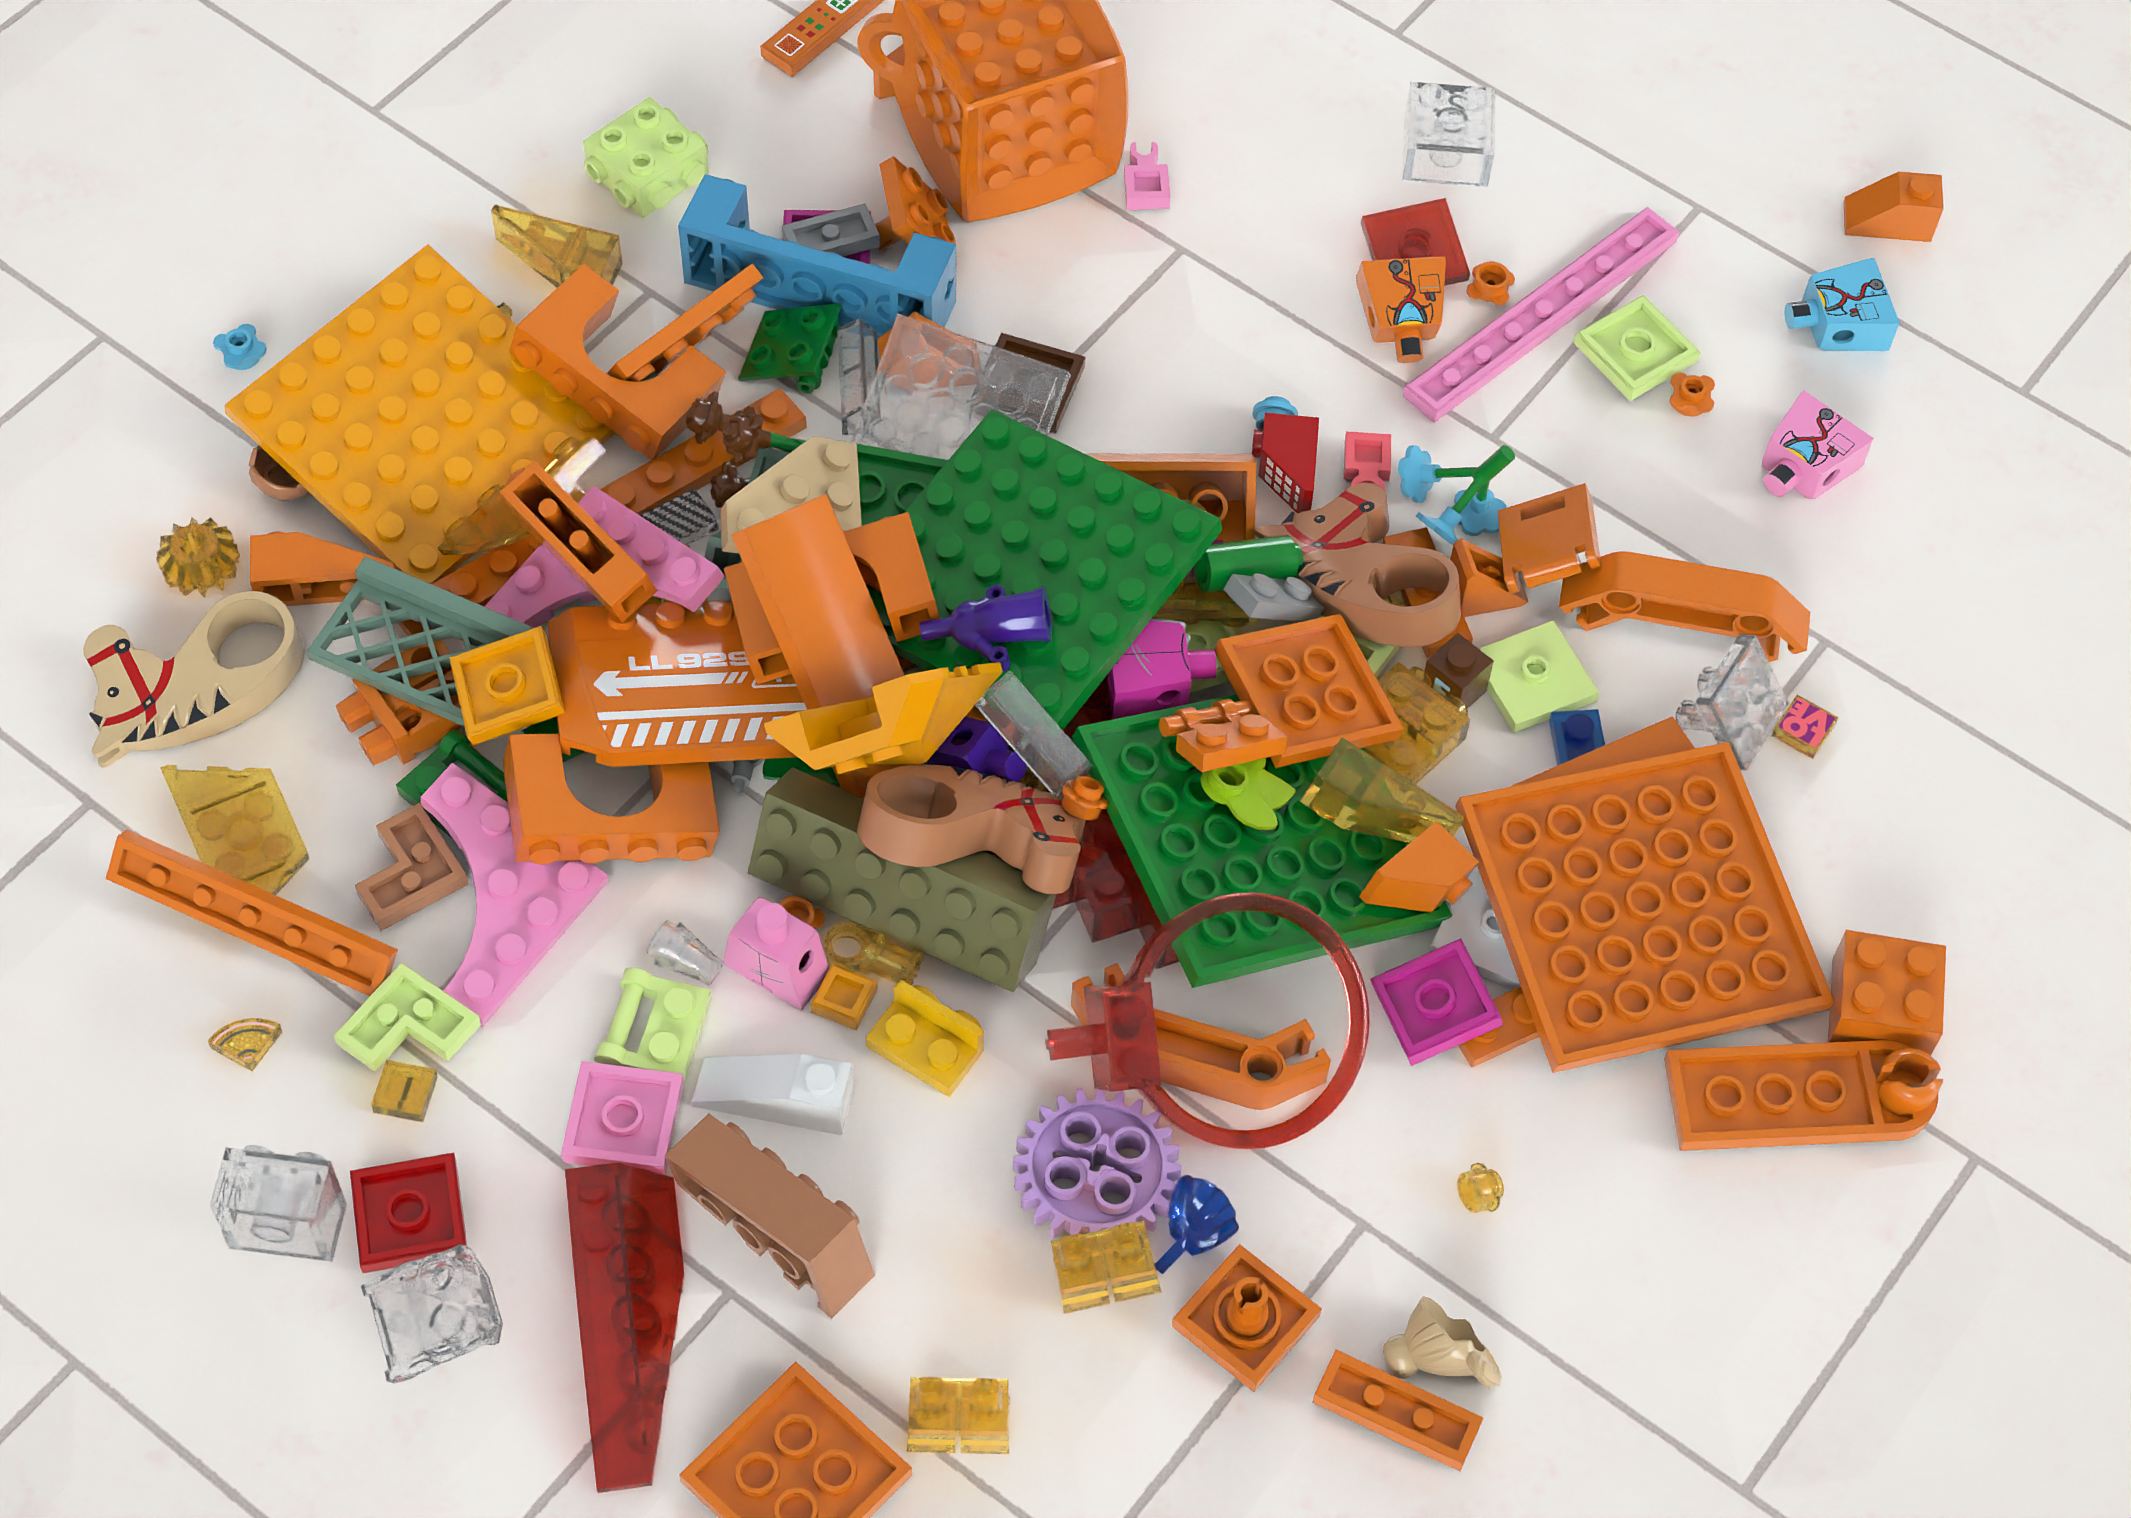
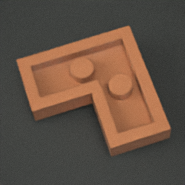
(422, 870)

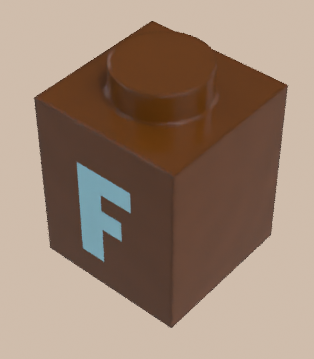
(1459, 670)

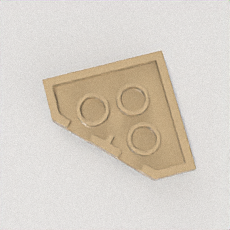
(806, 473)

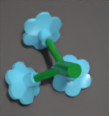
(1473, 508)

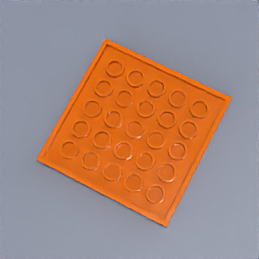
(1642, 906)

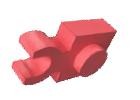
(1367, 458)

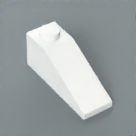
(778, 1089)

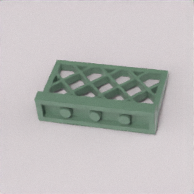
(408, 600)

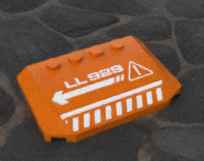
(664, 687)

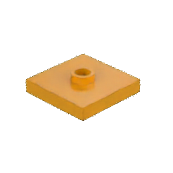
(506, 685)

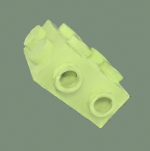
(646, 157)

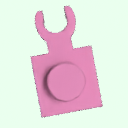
(1146, 181)

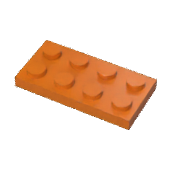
(689, 328)

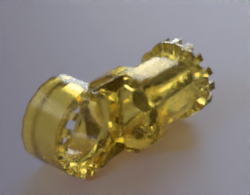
(875, 956)

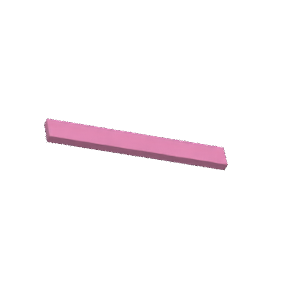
(1540, 314)

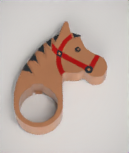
(1355, 574)
(949, 812)

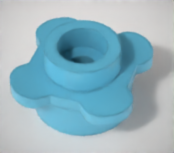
(240, 347)

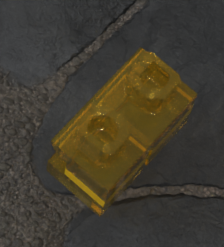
(1104, 1258)
(958, 1407)

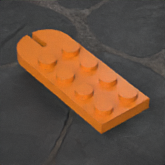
(1800, 1094)

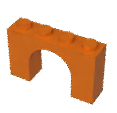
(641, 412)
(887, 561)
(555, 826)

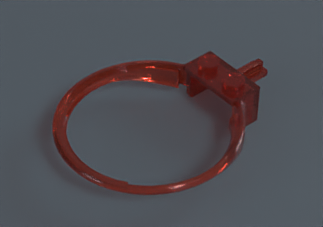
(1124, 1038)

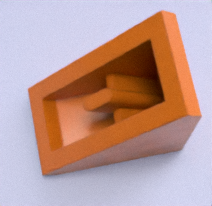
(1483, 581)

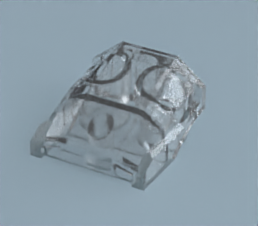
(433, 1311)

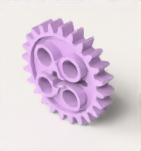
(1111, 1128)

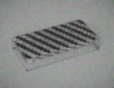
(684, 517)

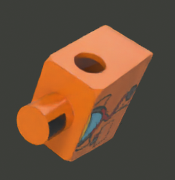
(1403, 302)

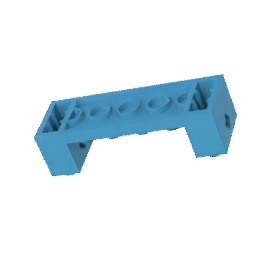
(720, 244)

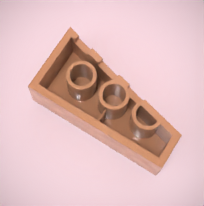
(774, 1210)

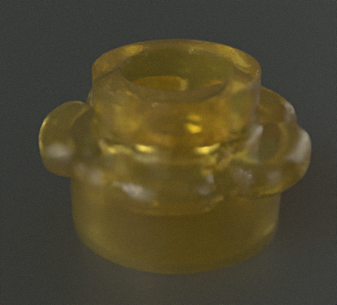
(1480, 1188)

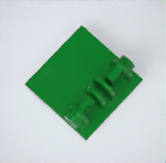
(793, 345)

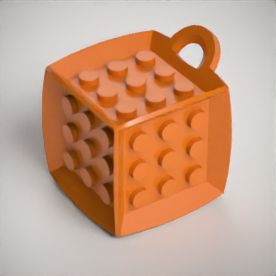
(1006, 97)

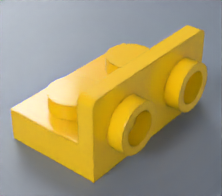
(927, 1038)

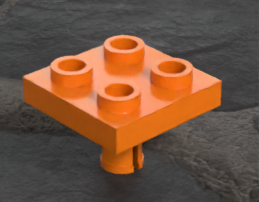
(911, 207)
(1246, 1317)

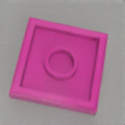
(1436, 1002)

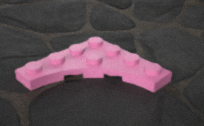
(546, 584)
(518, 904)

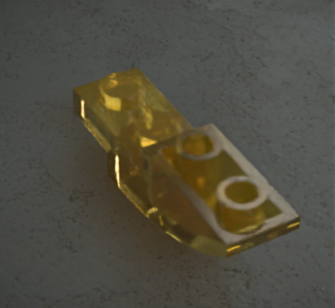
(494, 522)

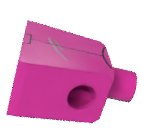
(1157, 671)

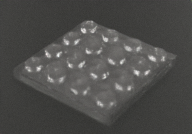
(943, 384)

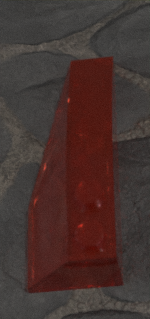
(627, 1308)

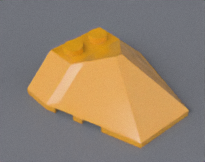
(895, 726)

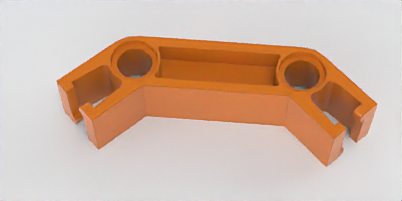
(1687, 598)
(1221, 1061)

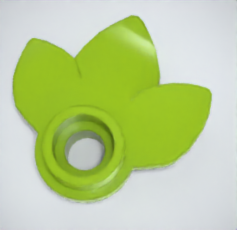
(1248, 792)

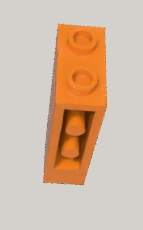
(577, 541)

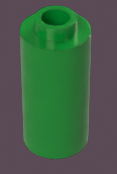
(1270, 556)

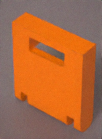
(1546, 536)

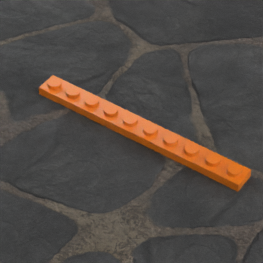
(641, 490)

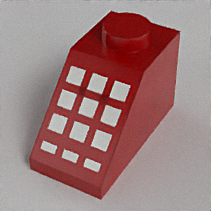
(1288, 457)

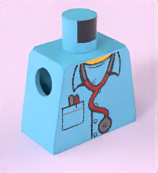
(1846, 309)

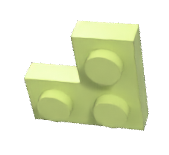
(405, 1007)

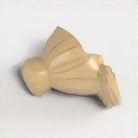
(1440, 1347)

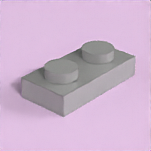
(836, 232)
(1273, 597)

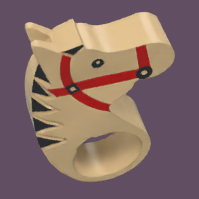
(190, 697)

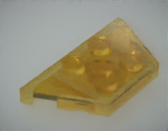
(239, 823)

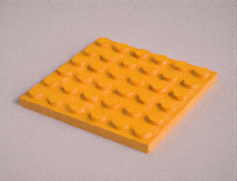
(409, 412)

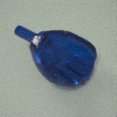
(1198, 1219)

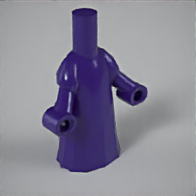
(995, 620)

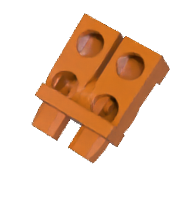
(400, 726)

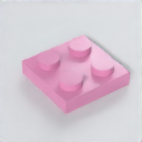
(622, 1116)

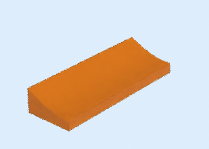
(820, 612)

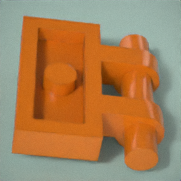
(1223, 735)

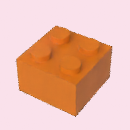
(1887, 990)

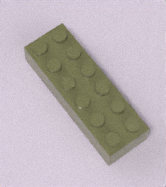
(960, 911)

